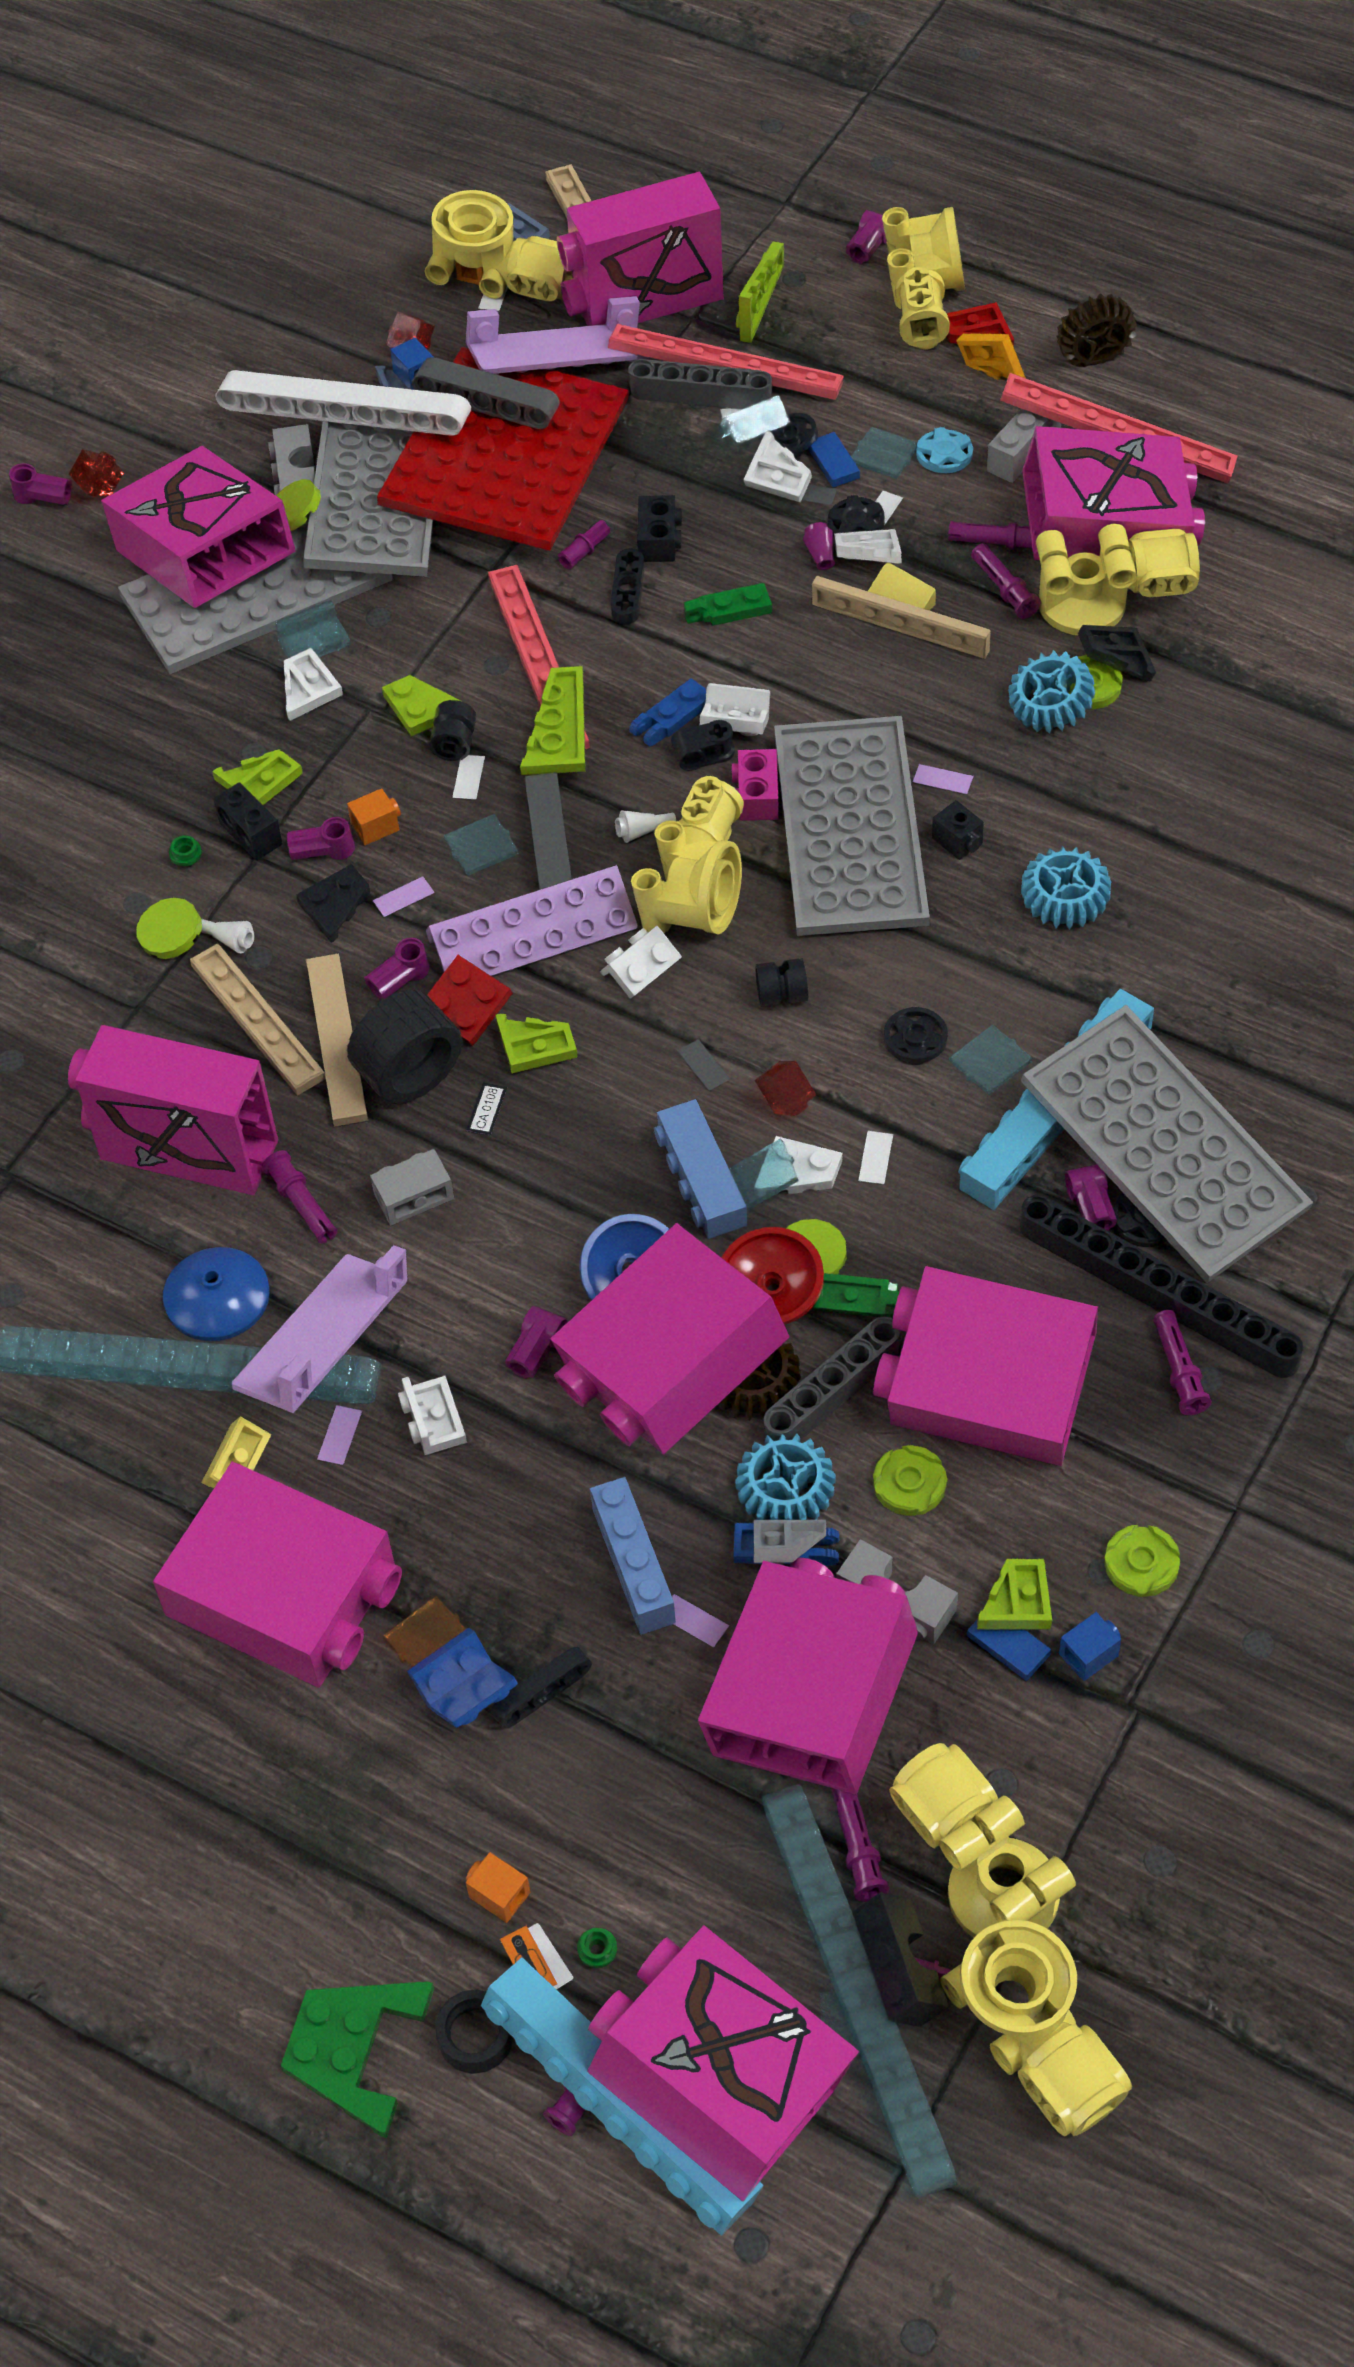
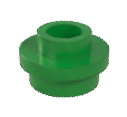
(185, 851)
(591, 1938)

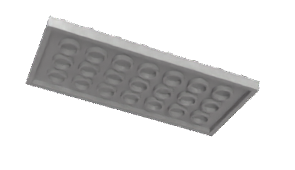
(348, 525)
(242, 613)
(850, 826)
(1166, 1143)

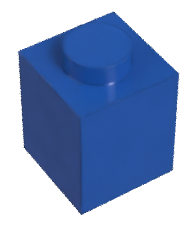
(408, 359)
(1090, 1645)

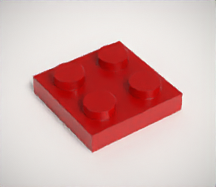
(469, 998)

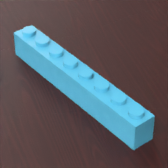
(1027, 1129)
(560, 2040)

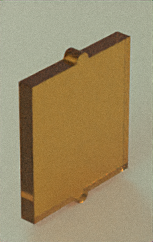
(424, 1632)

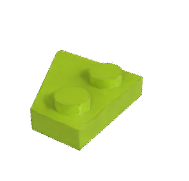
(414, 702)
(262, 775)
(535, 1042)
(1018, 1598)

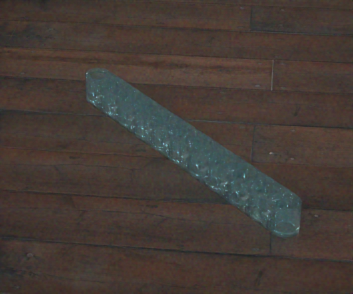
(163, 1362)
(850, 1973)

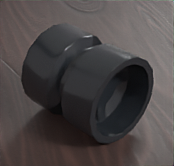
(452, 730)
(781, 982)

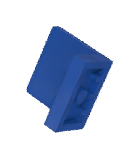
(461, 1679)

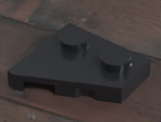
(1118, 648)
(334, 900)

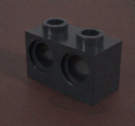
(657, 528)
(248, 821)

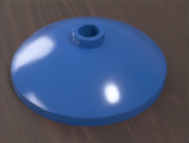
(613, 1245)
(217, 1308)

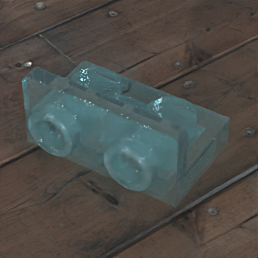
(754, 420)
(313, 629)

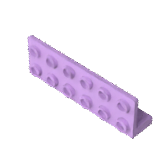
(548, 348)
(537, 924)
(322, 1329)

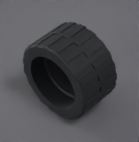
(404, 1046)

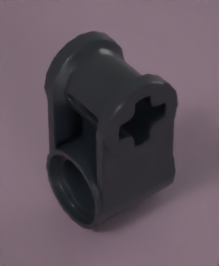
(701, 747)

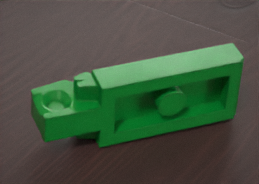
(729, 605)
(857, 1296)

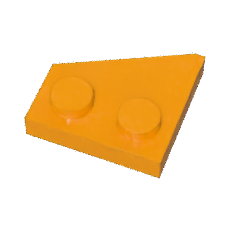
(990, 354)

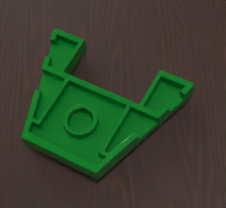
(336, 2038)

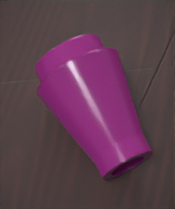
(819, 542)

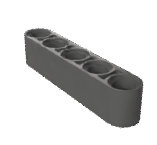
(698, 384)
(489, 392)
(547, 829)
(838, 1369)

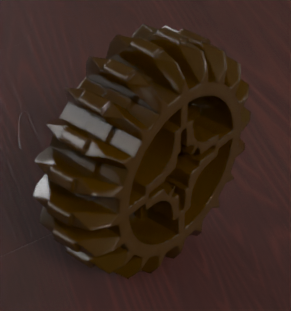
(1096, 330)
(760, 1388)

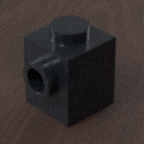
(958, 830)

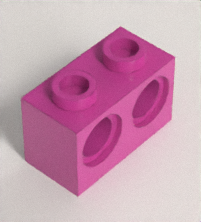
(757, 783)

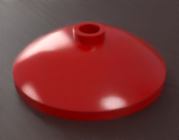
(782, 1259)

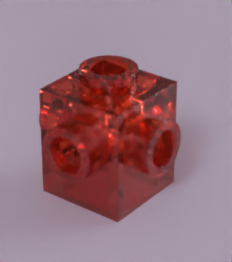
(408, 327)
(96, 473)

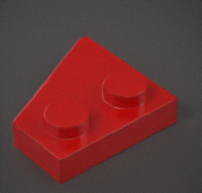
(977, 320)

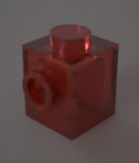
(785, 1088)

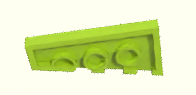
(758, 291)
(559, 726)

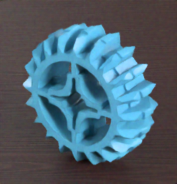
(1051, 702)
(1066, 893)
(798, 1466)

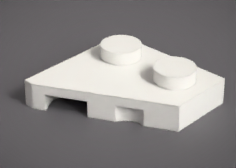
(777, 471)
(869, 545)
(308, 684)
(813, 1165)

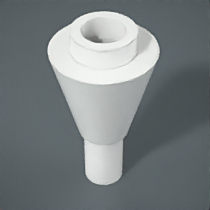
(635, 824)
(234, 934)

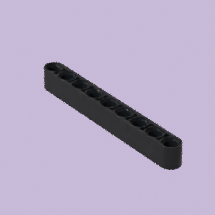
(1177, 1286)

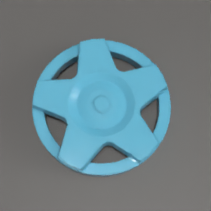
(944, 447)

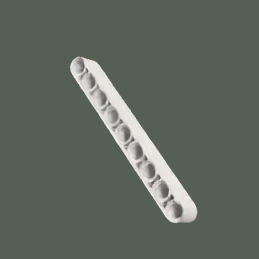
(343, 402)

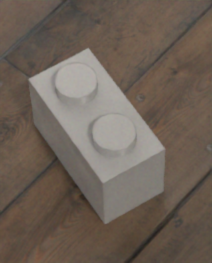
(412, 1186)

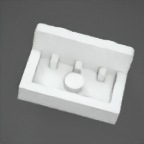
(740, 706)
(641, 962)
(433, 1414)

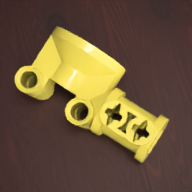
(478, 232)
(921, 266)
(1095, 587)
(697, 863)
(961, 1813)
(1059, 2063)

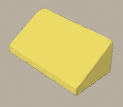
(903, 587)
(242, 1445)

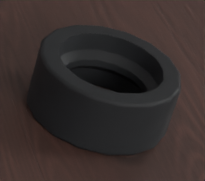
(460, 2060)

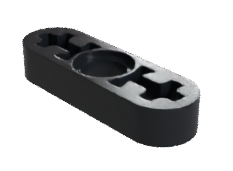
(631, 596)
(541, 1687)

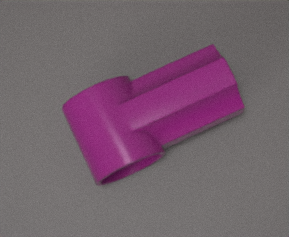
(867, 238)
(32, 486)
(330, 839)
(399, 968)
(1089, 1190)
(534, 1341)

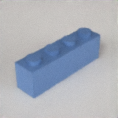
(701, 1168)
(633, 1555)

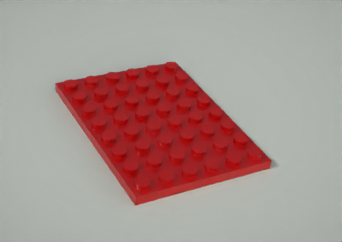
(504, 473)

